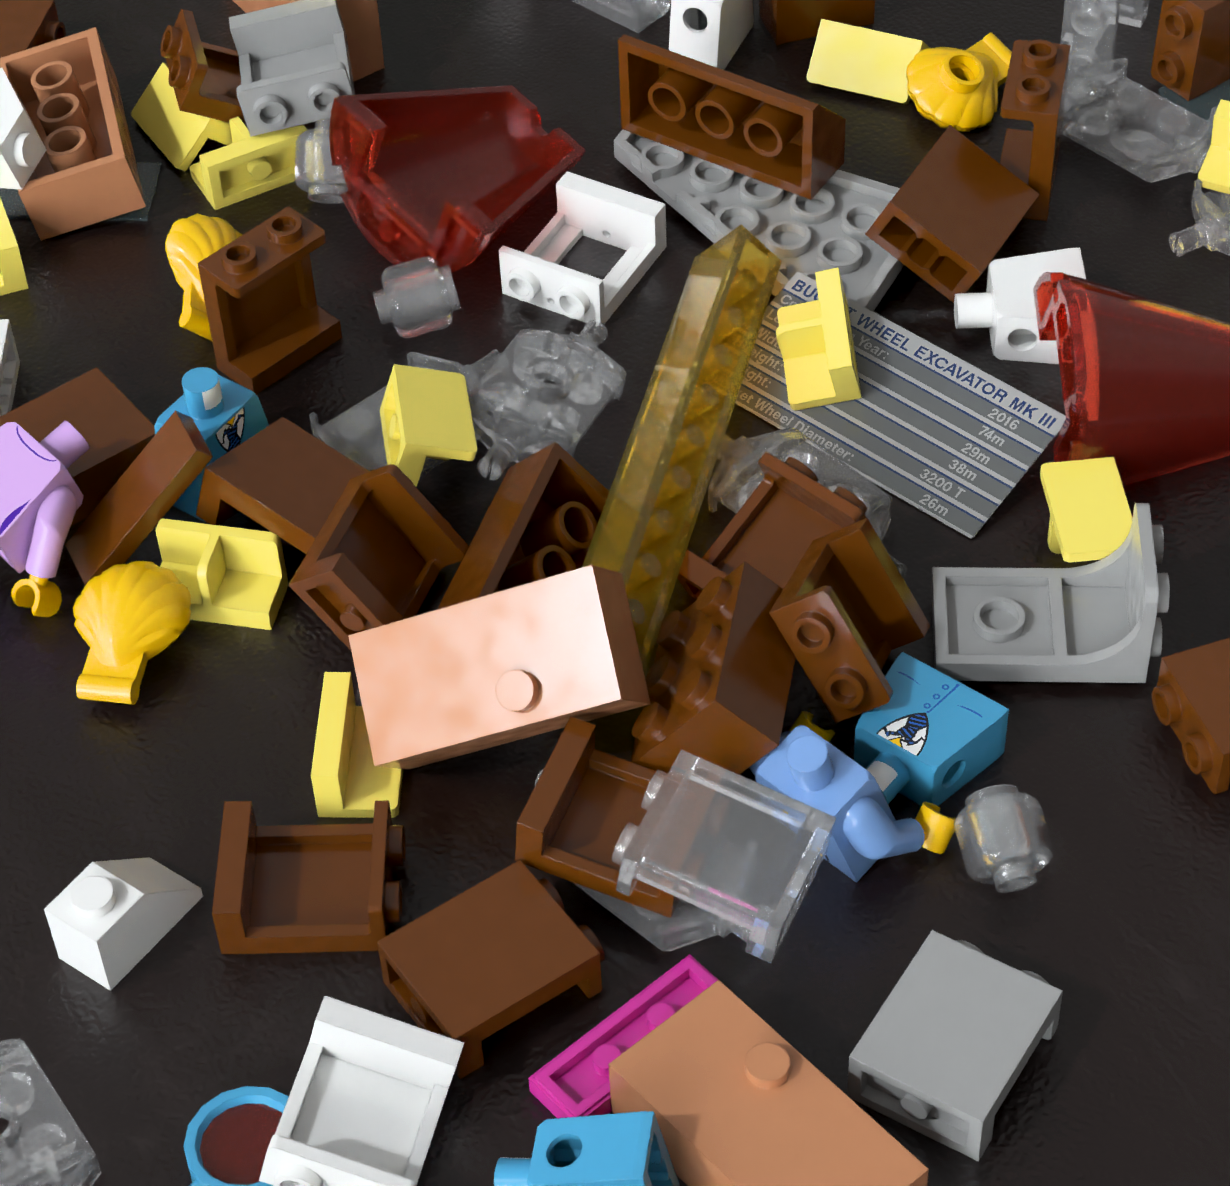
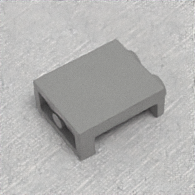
(291, 64)
(952, 1042)

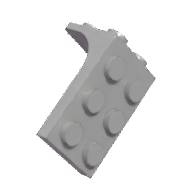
(1055, 621)

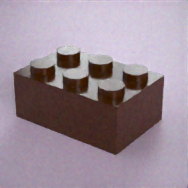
(717, 678)

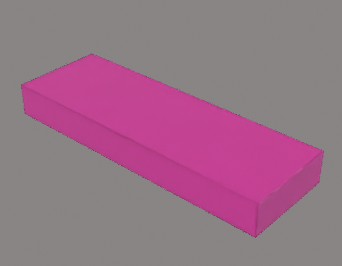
(578, 1077)

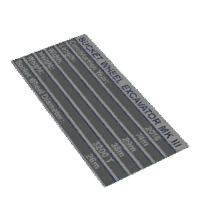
(924, 419)

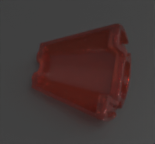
(444, 168)
(1135, 377)

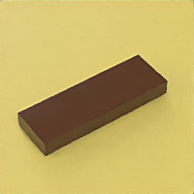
(140, 497)

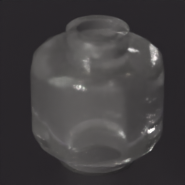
(314, 166)
(417, 297)
(1003, 837)

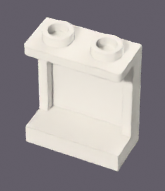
(361, 1102)

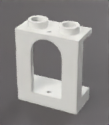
(598, 213)

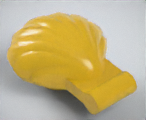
(959, 84)
(187, 245)
(126, 621)

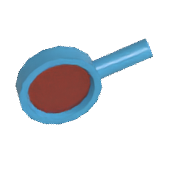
(232, 1135)

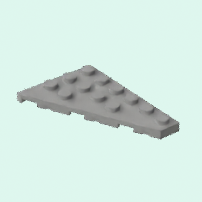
(798, 230)

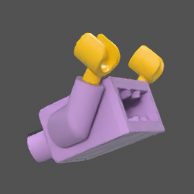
(37, 509)

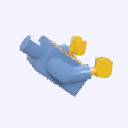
(832, 782)

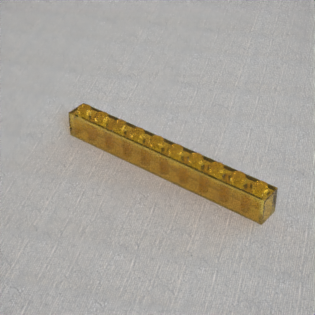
(682, 426)

